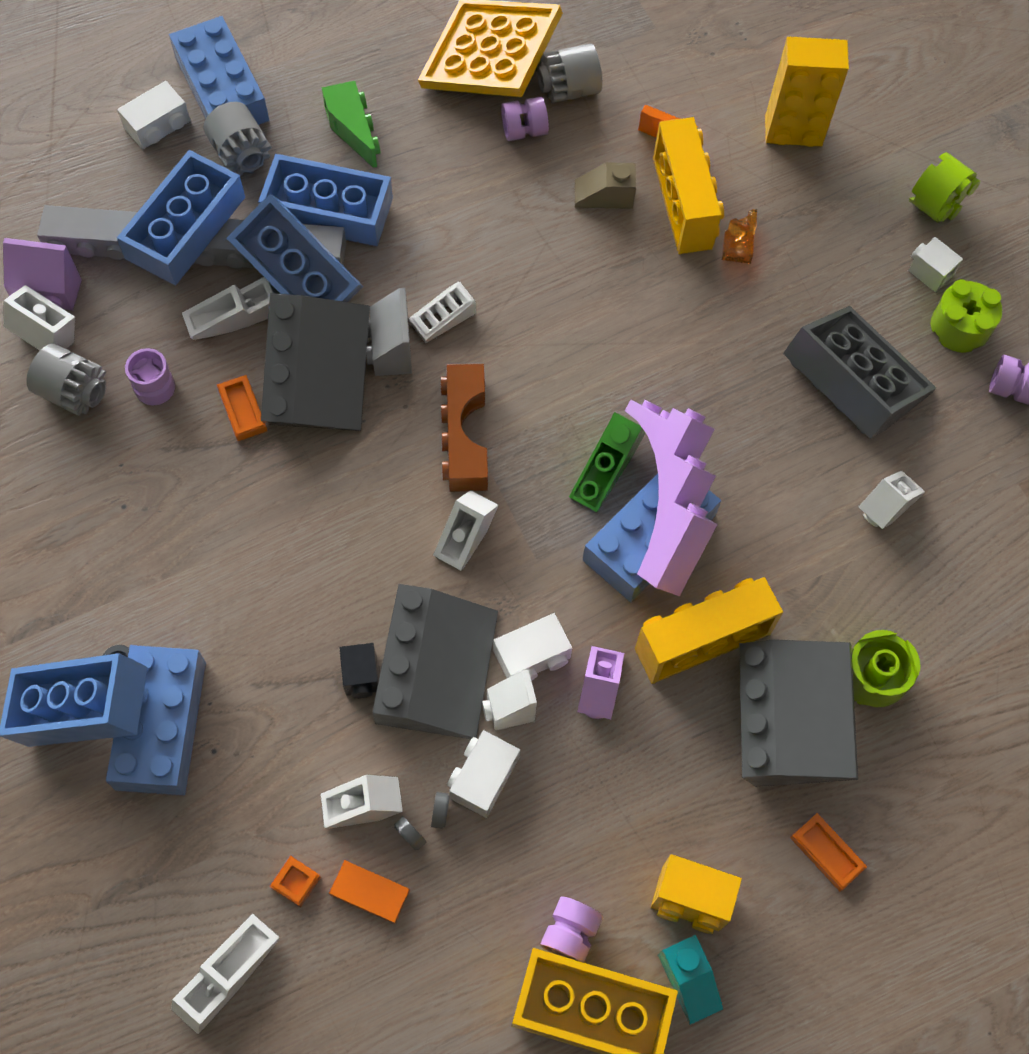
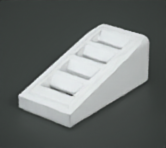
(447, 298)

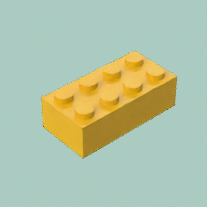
(806, 91)
(687, 185)
(707, 628)
(593, 1007)

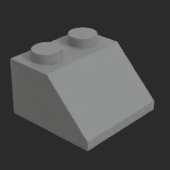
(390, 335)

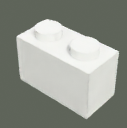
(154, 115)
(38, 319)
(533, 648)
(484, 773)

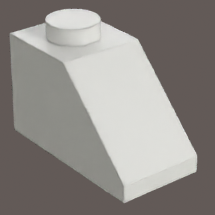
(890, 499)
(465, 529)
(511, 702)
(361, 801)

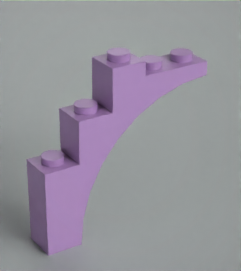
(680, 522)

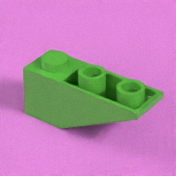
(348, 120)
(607, 461)

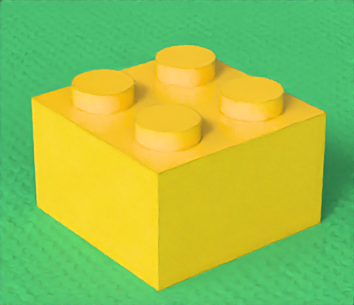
(695, 894)

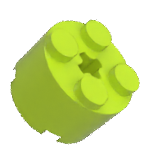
(944, 188)
(966, 315)
(886, 652)

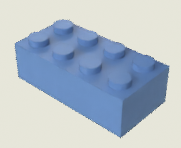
(217, 68)
(331, 196)
(181, 217)
(291, 254)
(623, 542)
(73, 700)
(162, 750)

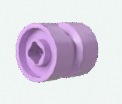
(534, 115)
(150, 376)
(1011, 379)
(571, 930)

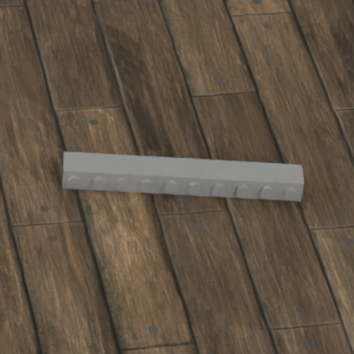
(95, 233)

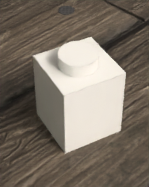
(934, 264)

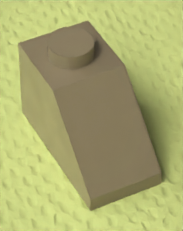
(607, 186)

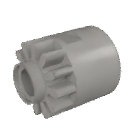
(570, 73)
(237, 137)
(66, 379)

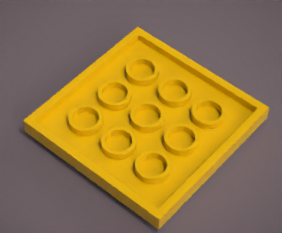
(490, 47)

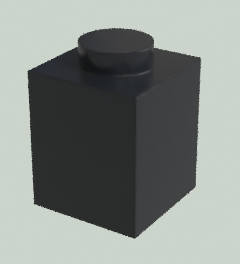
(359, 670)

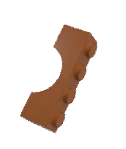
(467, 461)

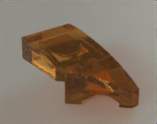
(739, 239)

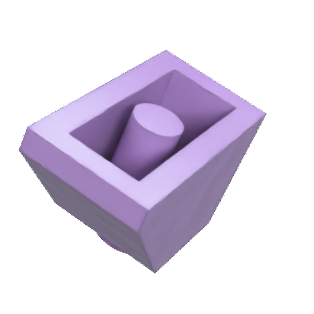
(601, 683)

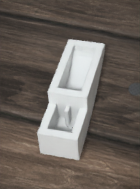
(230, 310)
(224, 973)

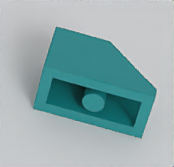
(692, 978)

